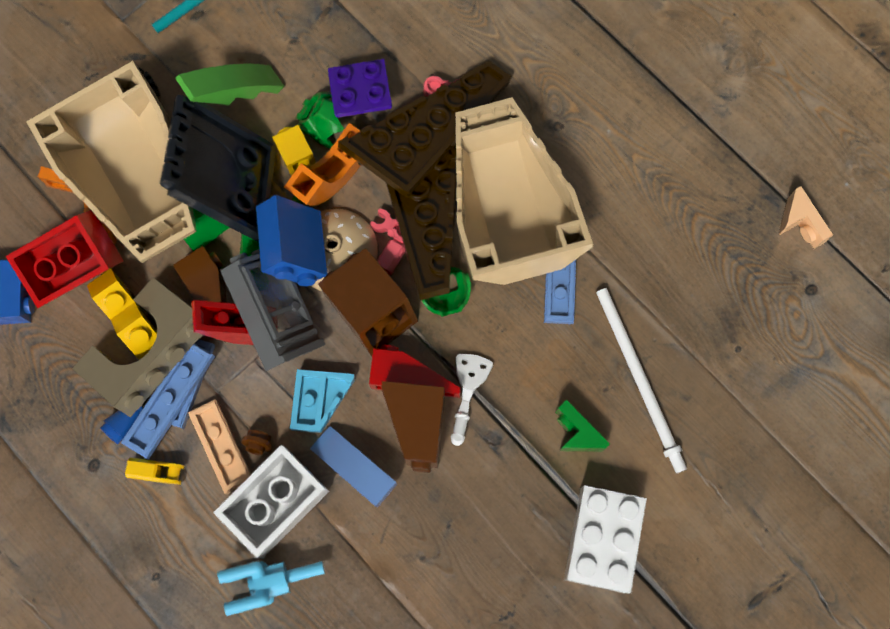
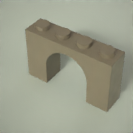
(132, 384)

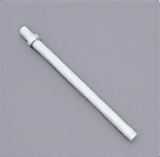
(672, 450)

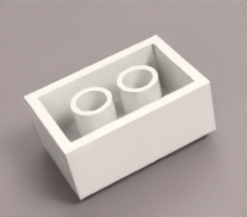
(271, 502)
(605, 539)

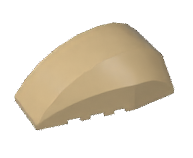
(111, 154)
(512, 199)

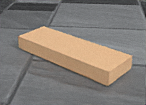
(220, 445)

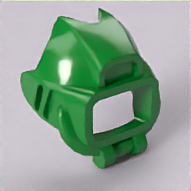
(321, 121)
(453, 301)

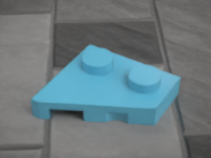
(317, 398)

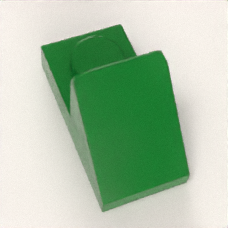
(586, 436)

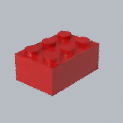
(64, 258)

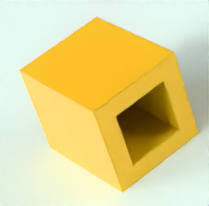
(293, 148)

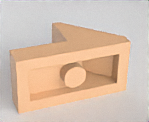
(802, 212)

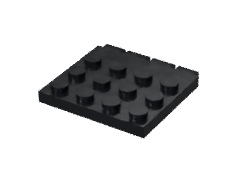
(217, 165)

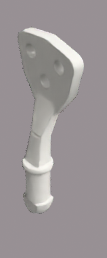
(469, 385)

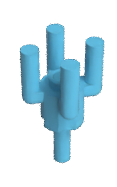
(264, 582)

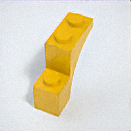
(125, 314)

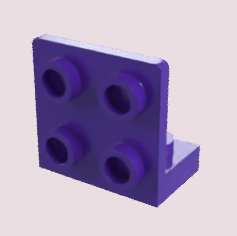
(359, 88)

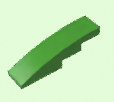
(229, 81)

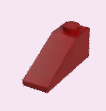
(219, 322)
(397, 366)

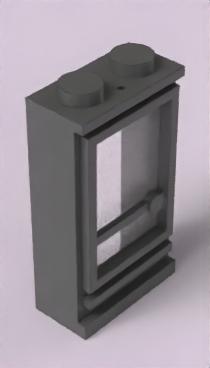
(270, 311)

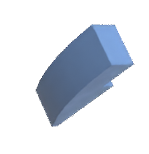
(353, 466)

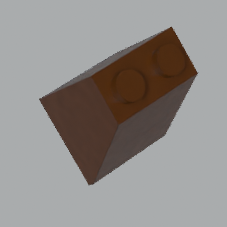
(368, 301)
(417, 420)

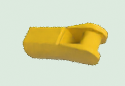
(151, 470)

